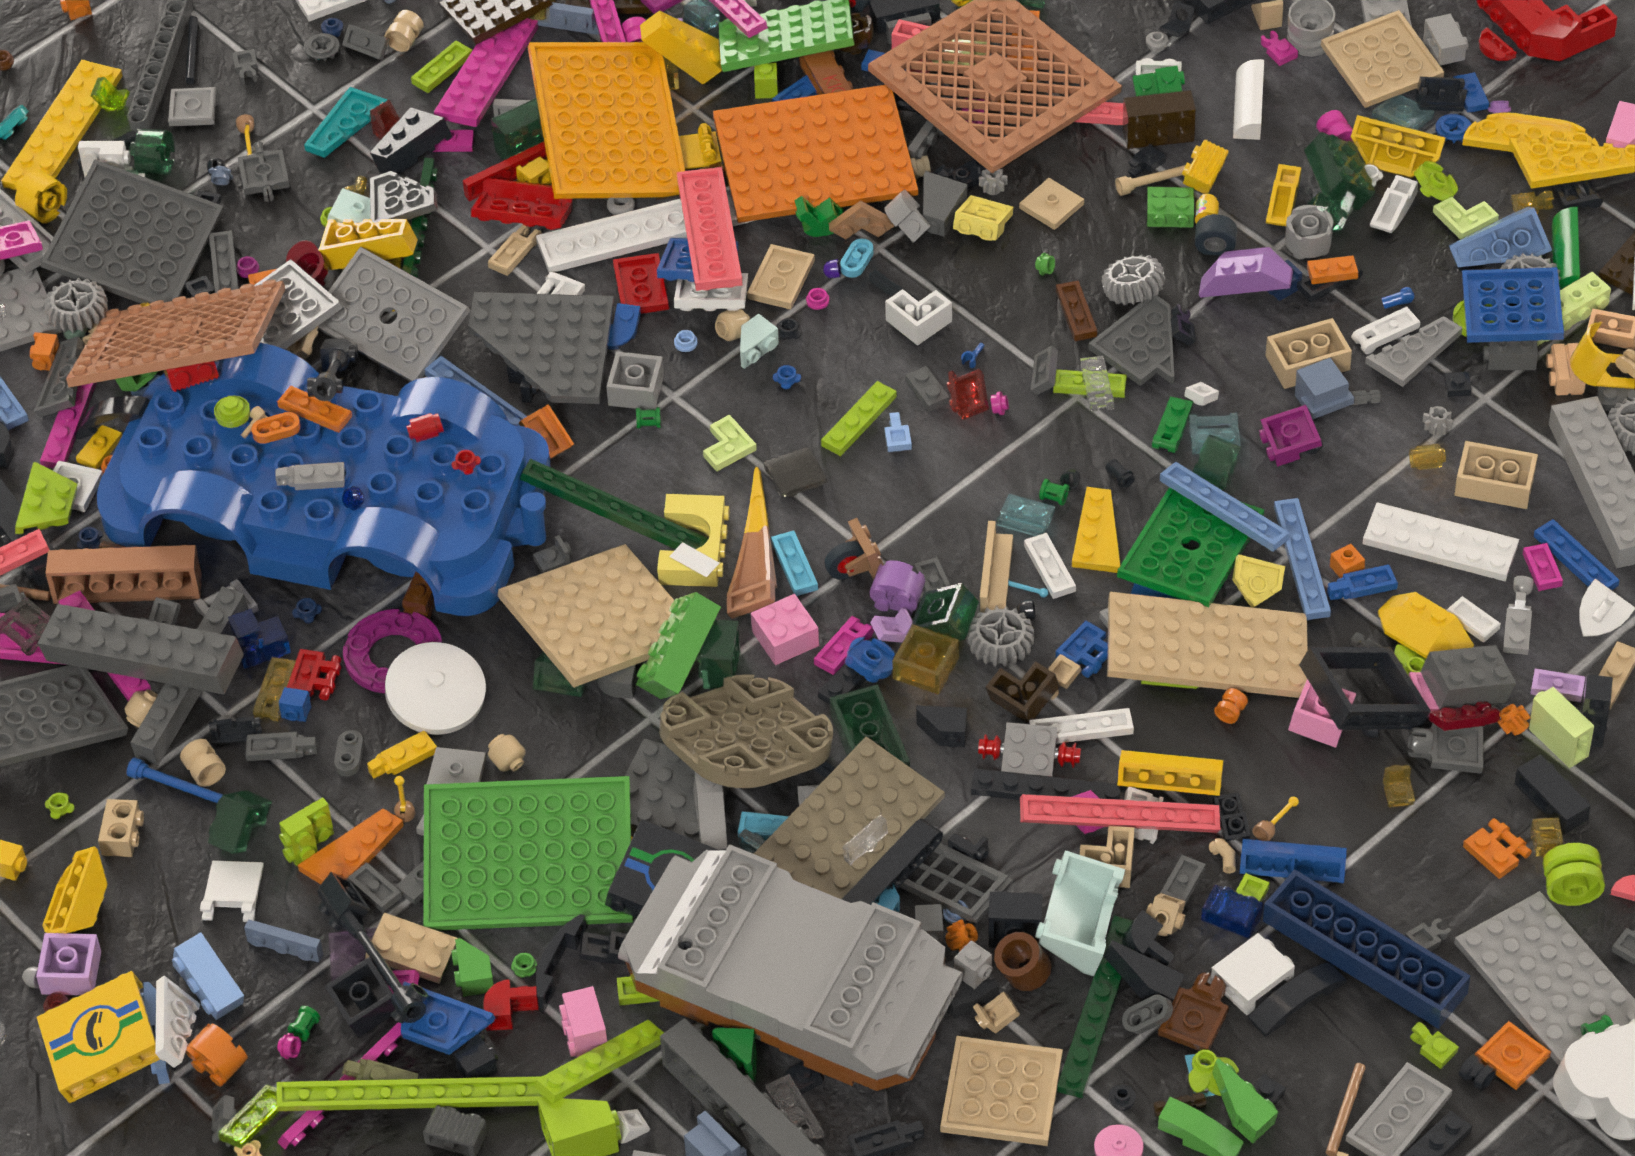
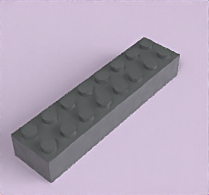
(141, 649)
(731, 1095)

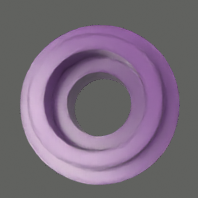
(1499, 107)

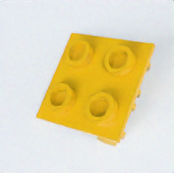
(700, 149)

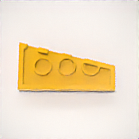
(1096, 537)

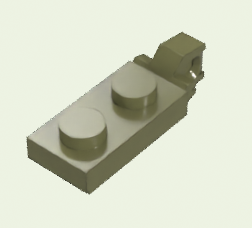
(374, 1070)

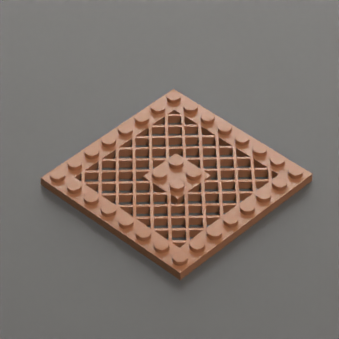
(994, 79)
(177, 333)

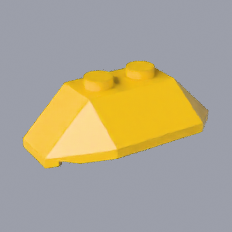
(1395, 147)
(1422, 625)
(77, 894)

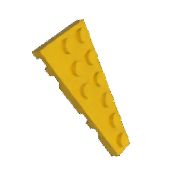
(1570, 161)

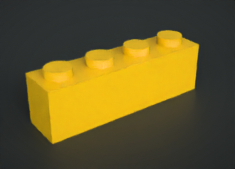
(1170, 772)

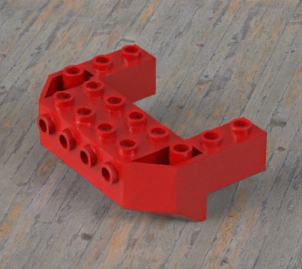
(1548, 32)

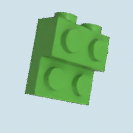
(1170, 207)

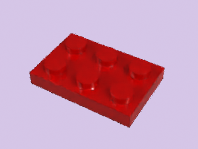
(639, 283)

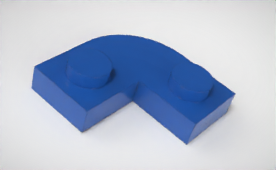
(624, 325)

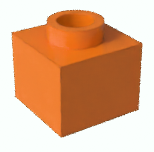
(1346, 560)

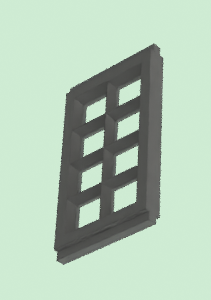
(1001, 883)

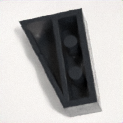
(408, 140)

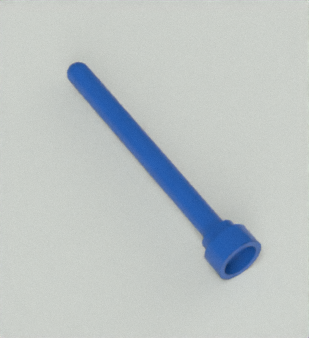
(138, 769)

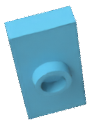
(760, 823)

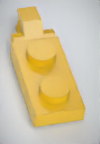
(402, 755)

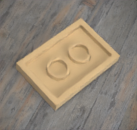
(781, 276)
(413, 947)

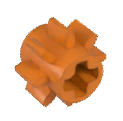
(1514, 719)
(960, 935)

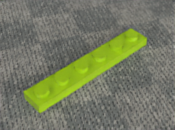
(599, 1061)

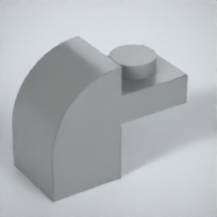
(904, 213)

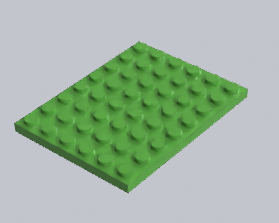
(523, 851)

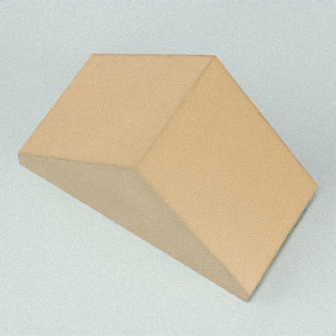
(1268, 14)

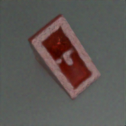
(383, 118)

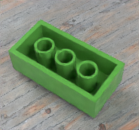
(678, 645)

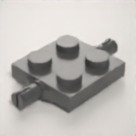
(263, 171)

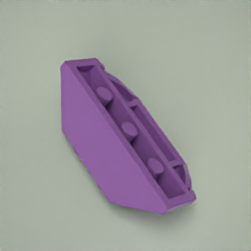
(1245, 273)

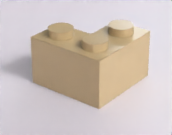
(1117, 853)

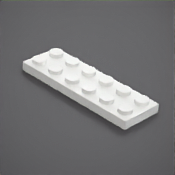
(1441, 541)

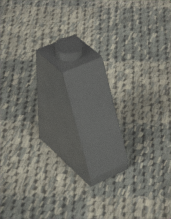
(941, 201)

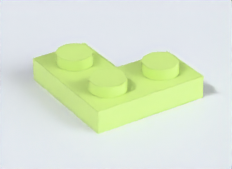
(1463, 221)
(732, 444)

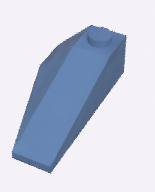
(1502, 240)

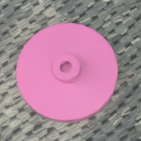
(1118, 1141)

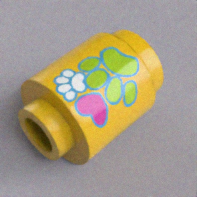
(1206, 205)

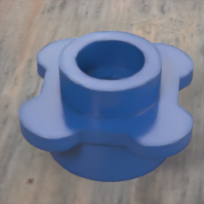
(786, 376)

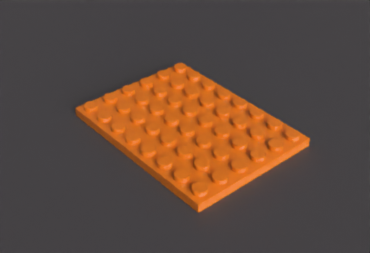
(814, 148)

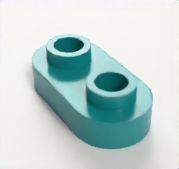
(16, 117)

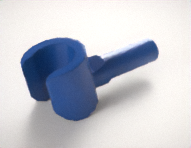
(971, 355)

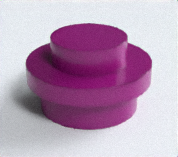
(246, 266)

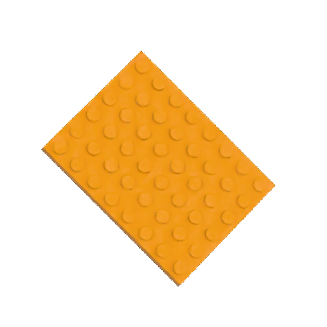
(606, 119)

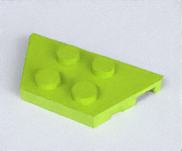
(46, 500)

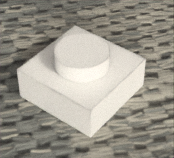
(1201, 393)

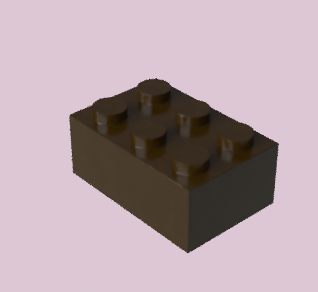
(1159, 119)

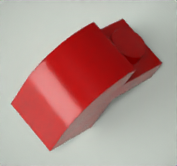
(503, 1000)

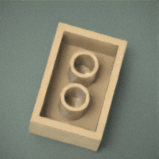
(1307, 346)
(1496, 475)

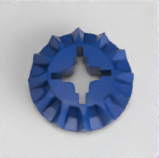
(1449, 122)

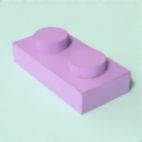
(1566, 684)

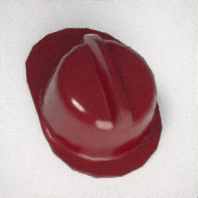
(309, 259)

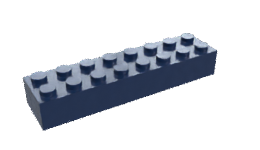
(1366, 948)

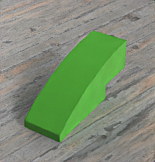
(1198, 1130)

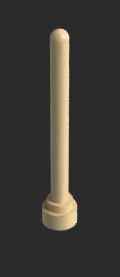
(1126, 184)

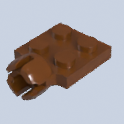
(1197, 1014)

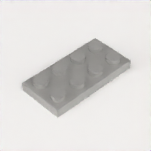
(1399, 1113)

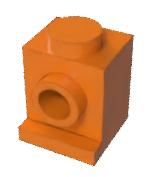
(44, 350)

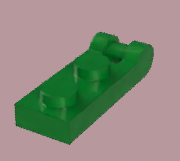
(1172, 424)

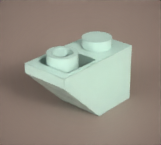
(757, 339)

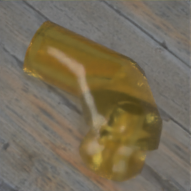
(359, 187)

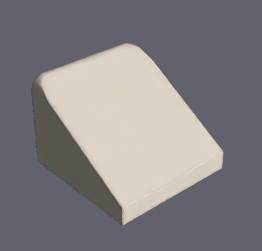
(631, 1125)

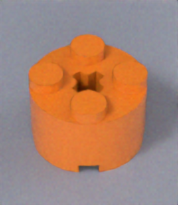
(216, 1054)

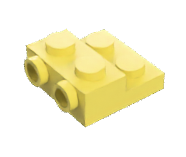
(982, 218)

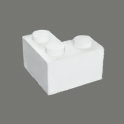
(918, 319)

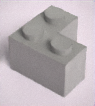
(1444, 39)

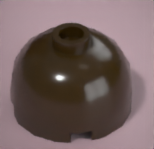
(862, 32)

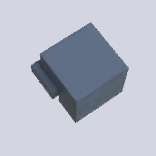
(1322, 388)
(710, 1139)

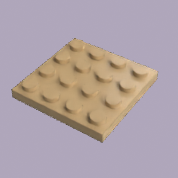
(1381, 58)
(1001, 1090)

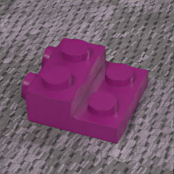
(1289, 435)

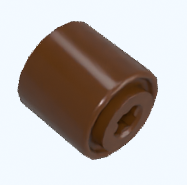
(1022, 961)

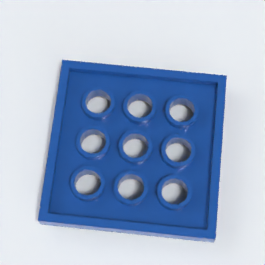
(1501, 313)

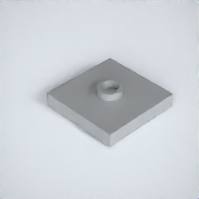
(192, 106)
(456, 766)

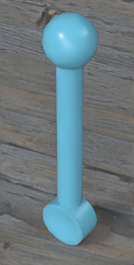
(1043, 592)

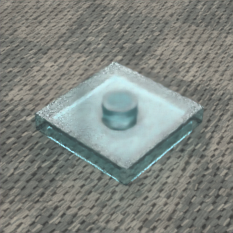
(1402, 112)

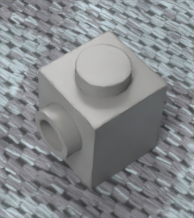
(974, 963)

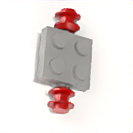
(1029, 749)

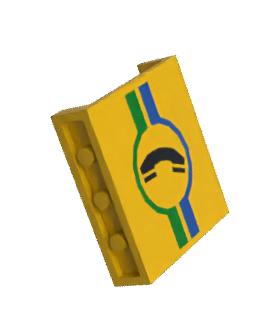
(98, 1037)

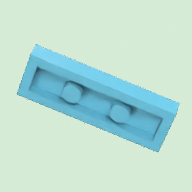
(794, 563)

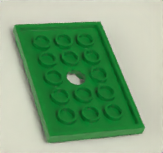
(1166, 566)

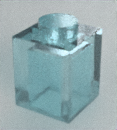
(701, 14)

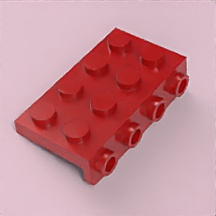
(521, 203)

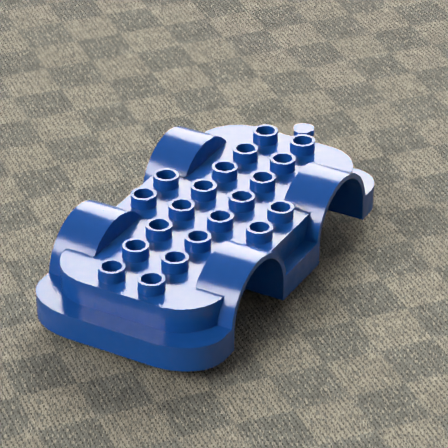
(414, 507)

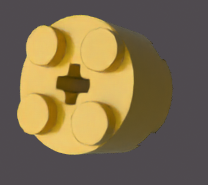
(40, 196)

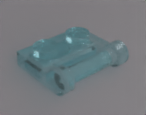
(1199, 436)

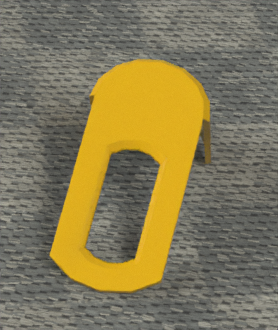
(1591, 363)

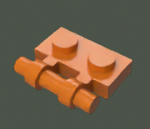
(1492, 853)

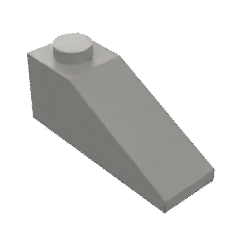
(710, 812)

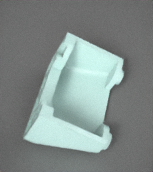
(1080, 910)

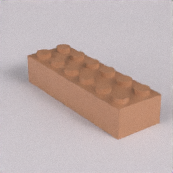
(125, 573)

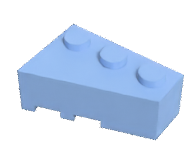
(207, 976)

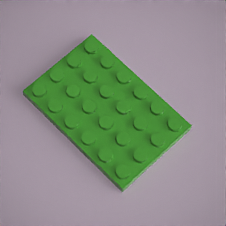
(789, 34)

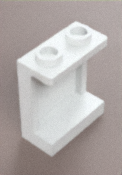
(1252, 972)

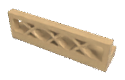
(995, 569)

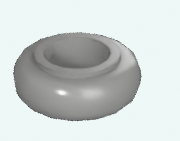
(616, 209)

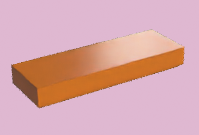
(312, 409)

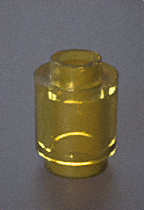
(1427, 457)

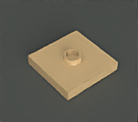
(1051, 203)

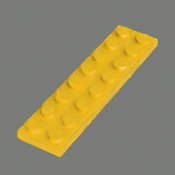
(62, 124)

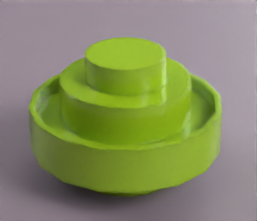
(232, 411)

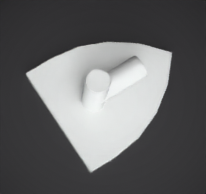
(1602, 610)

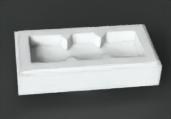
(1474, 619)

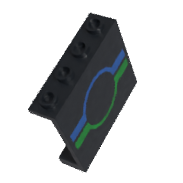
(645, 864)

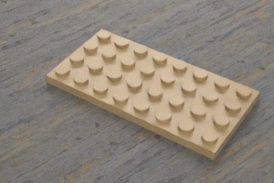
(1206, 646)

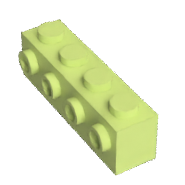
(1580, 299)

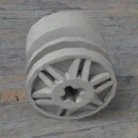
(1308, 24)

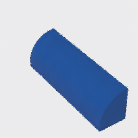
(1281, 859)

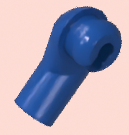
(1405, 296)

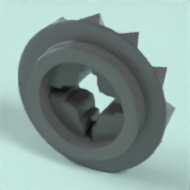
(324, 41)

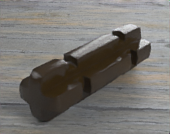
(1197, 1100)

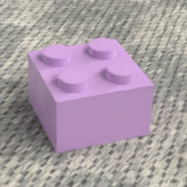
(68, 963)

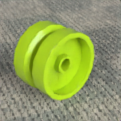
(1573, 874)

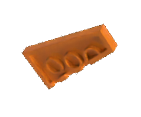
(353, 848)

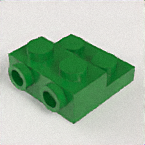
(1161, 81)

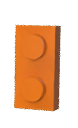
(1332, 269)

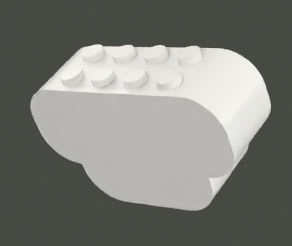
(1599, 1079)

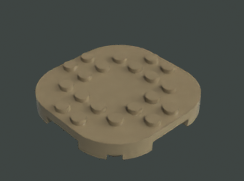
(745, 732)

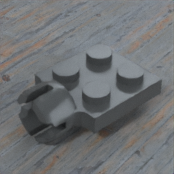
(1448, 749)

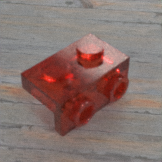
(968, 393)

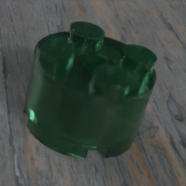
(153, 151)
(1217, 461)

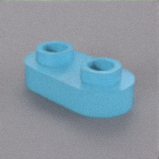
(853, 261)

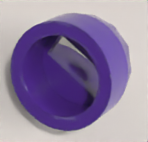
(832, 269)

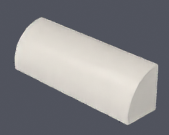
(1248, 100)

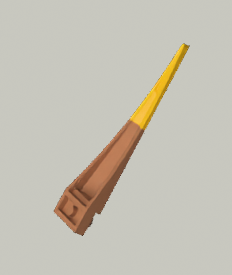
(754, 574)

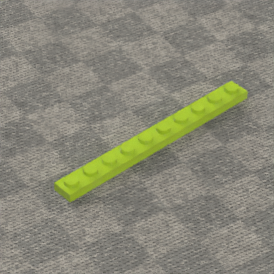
(407, 1093)

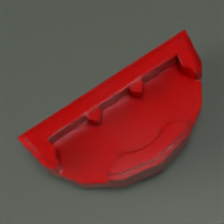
(1495, 47)

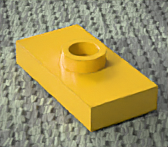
(99, 447)

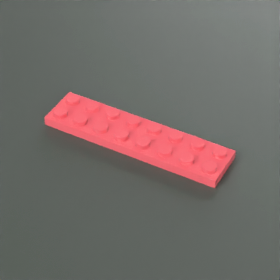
(709, 229)

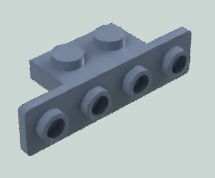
(570, 18)

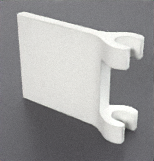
(232, 886)

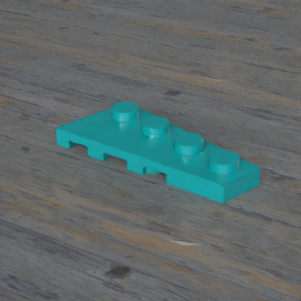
(343, 121)

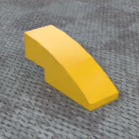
(1283, 194)

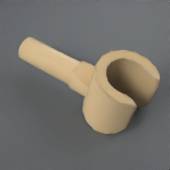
(256, 414)

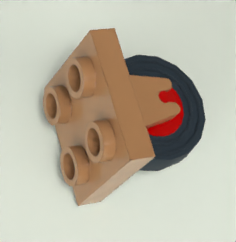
(854, 555)

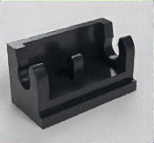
(1441, 94)

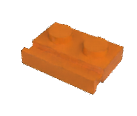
(547, 424)

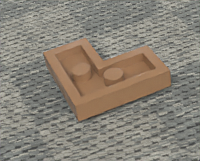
(860, 217)

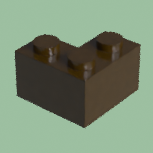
(1025, 696)

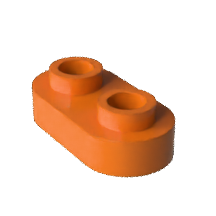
(275, 427)

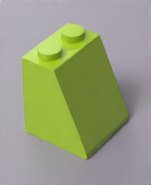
(579, 1127)

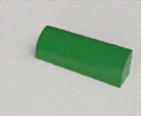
(1566, 245)

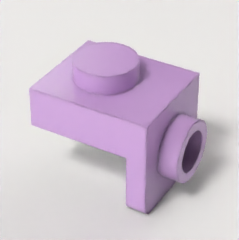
(892, 628)

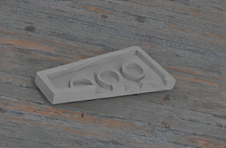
(1414, 352)

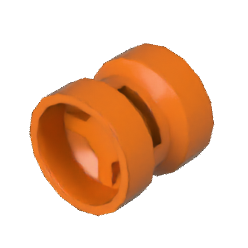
(1230, 707)

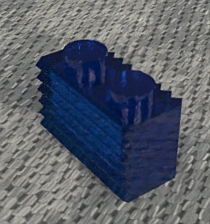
(1232, 911)

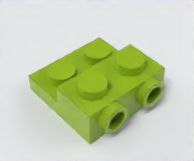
(305, 830)

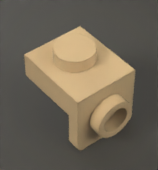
(996, 1013)

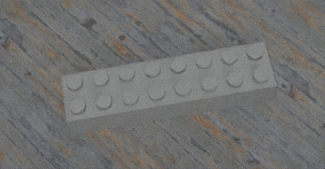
(1599, 472)

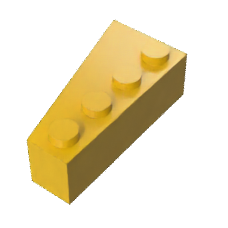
(683, 45)
(384, 239)

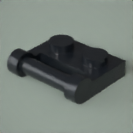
(1571, 195)

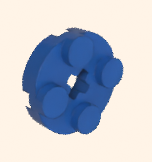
(860, 659)

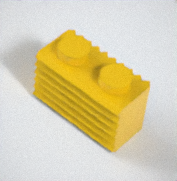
(1205, 166)

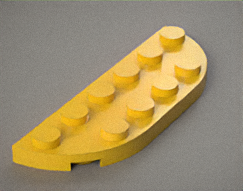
(1499, 127)

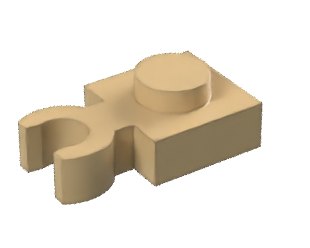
(1065, 672)

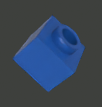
(294, 704)

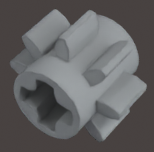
(993, 182)
(1437, 421)

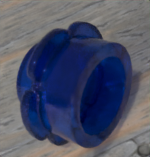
(353, 498)

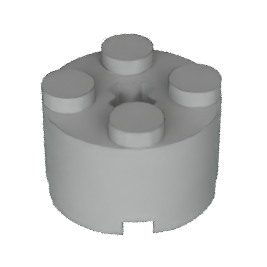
(1309, 232)

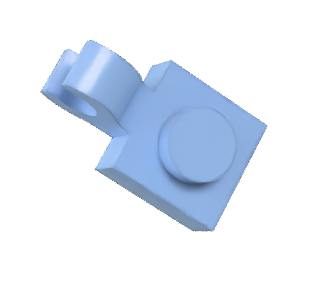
(897, 436)

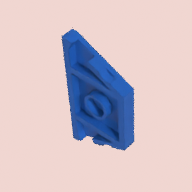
(446, 1023)

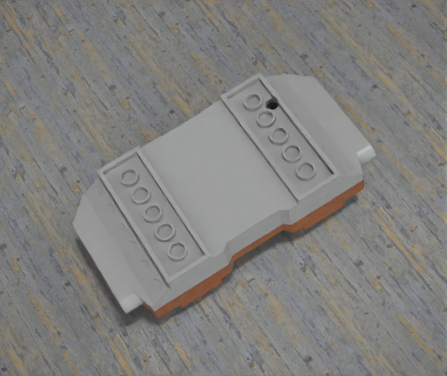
(807, 971)

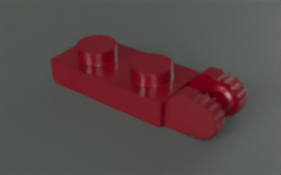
(1465, 717)

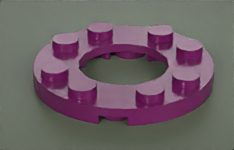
(372, 629)

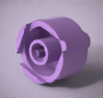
(896, 587)

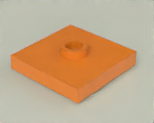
(1513, 1055)

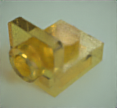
(1398, 786)

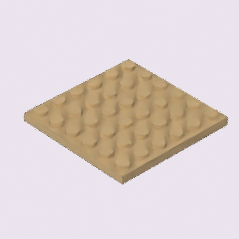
(592, 613)

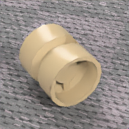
(404, 30)
(202, 762)

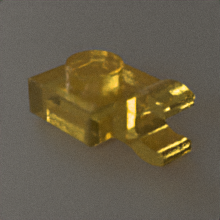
(1524, 200)

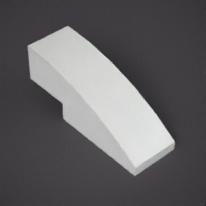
(1394, 204)

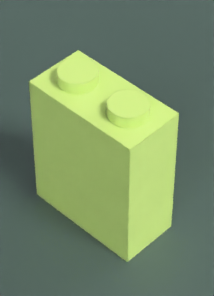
(1561, 727)

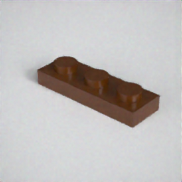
(1076, 310)

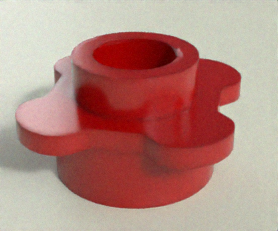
(466, 461)

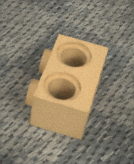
(120, 828)

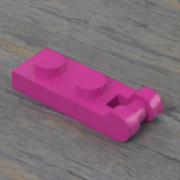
(834, 653)

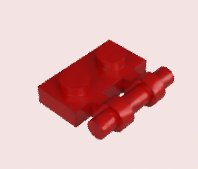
(307, 671)

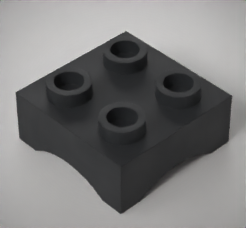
(967, 996)

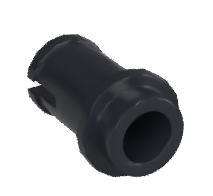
(1123, 476)

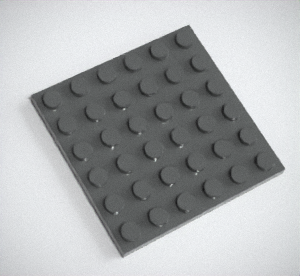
(131, 235)

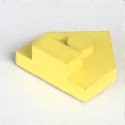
(1257, 579)

